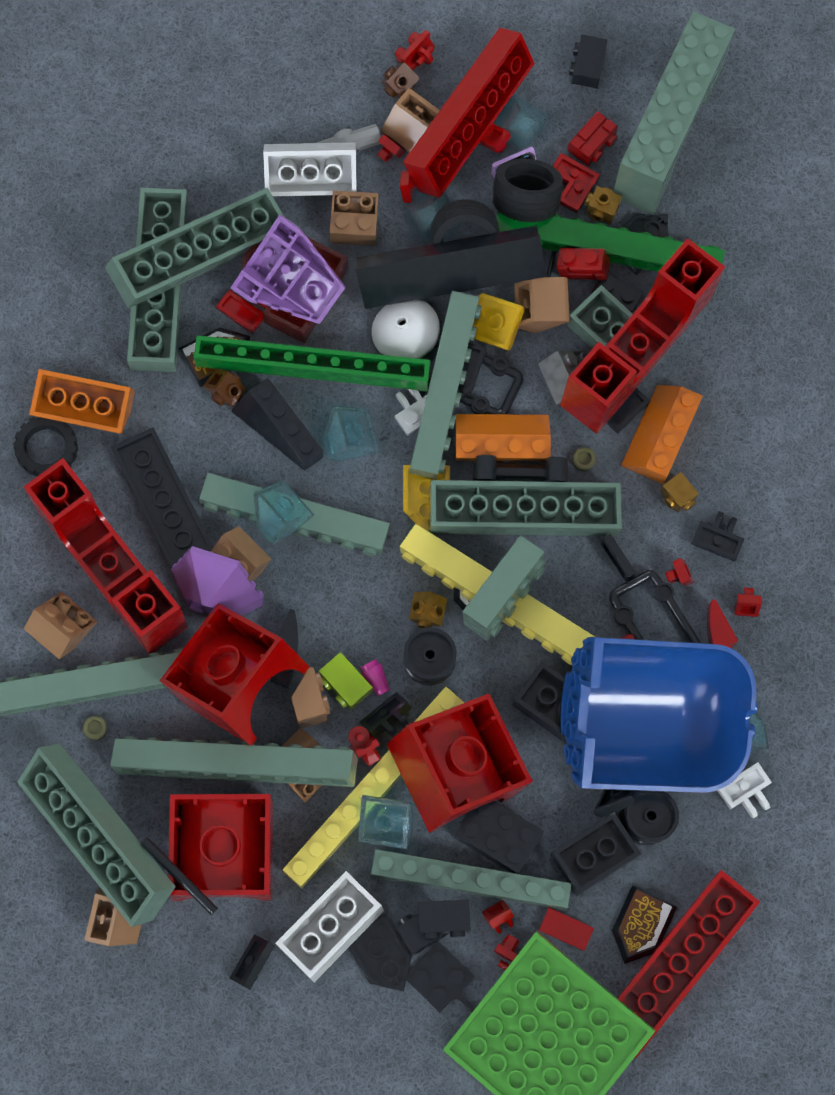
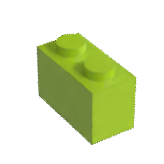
(345, 682)

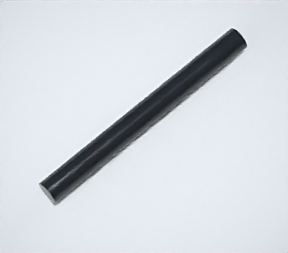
(179, 876)

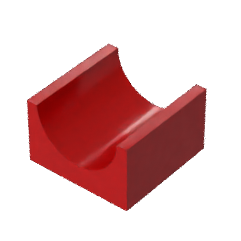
(226, 669)
(458, 761)
(222, 844)

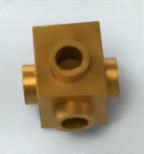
(603, 204)
(427, 609)

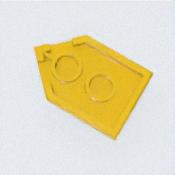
(497, 321)
(417, 495)

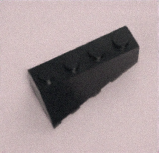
(274, 419)

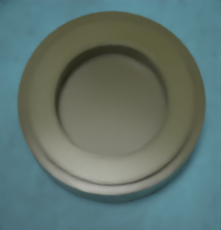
(584, 459)
(95, 728)

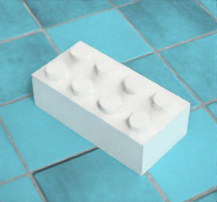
(309, 168)
(330, 926)

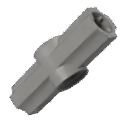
(363, 137)

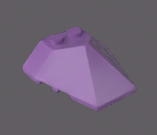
(289, 274)
(214, 579)

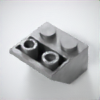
(558, 368)

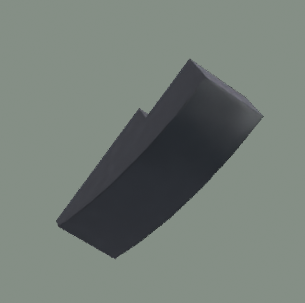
(289, 634)

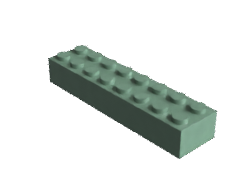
(193, 248)
(157, 320)
(524, 508)
(96, 834)

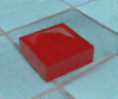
(407, 187)

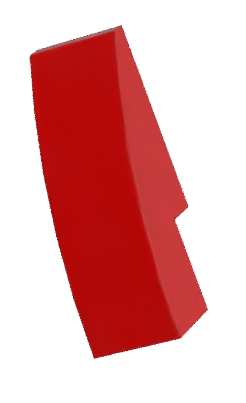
(718, 628)

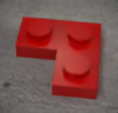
(579, 182)

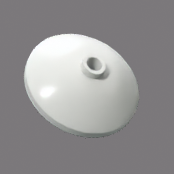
(409, 340)

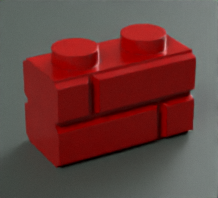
(593, 138)
(583, 263)

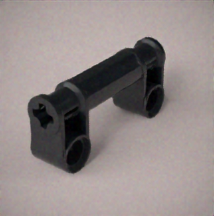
(487, 469)

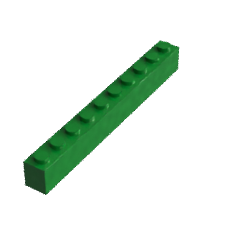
(622, 245)
(312, 363)

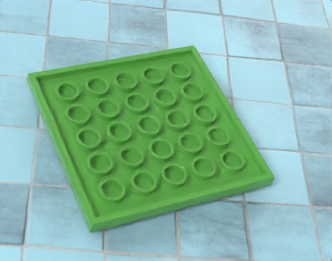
(548, 1029)

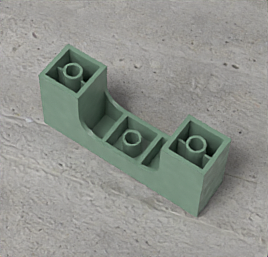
(672, 111)

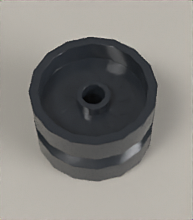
(425, 670)
(664, 817)

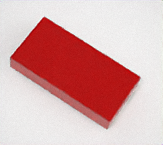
(240, 311)
(566, 929)

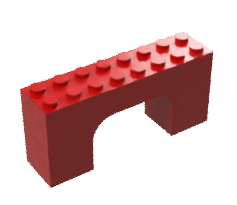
(615, 370)
(105, 558)

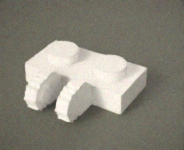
(412, 414)
(744, 786)

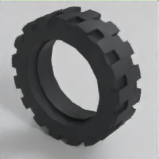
(34, 426)

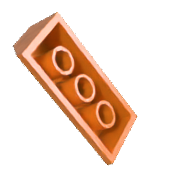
(81, 401)
(661, 432)
(502, 436)

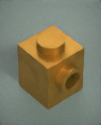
(679, 493)

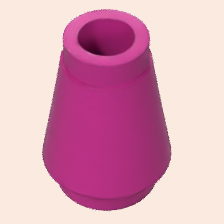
(375, 676)

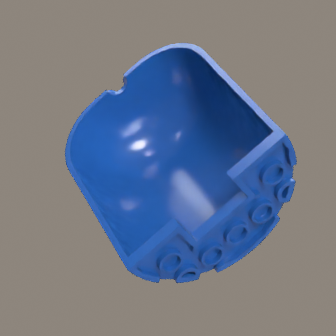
(657, 715)

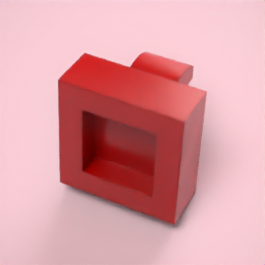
(495, 138)
(389, 149)
(680, 573)
(748, 603)
(497, 915)

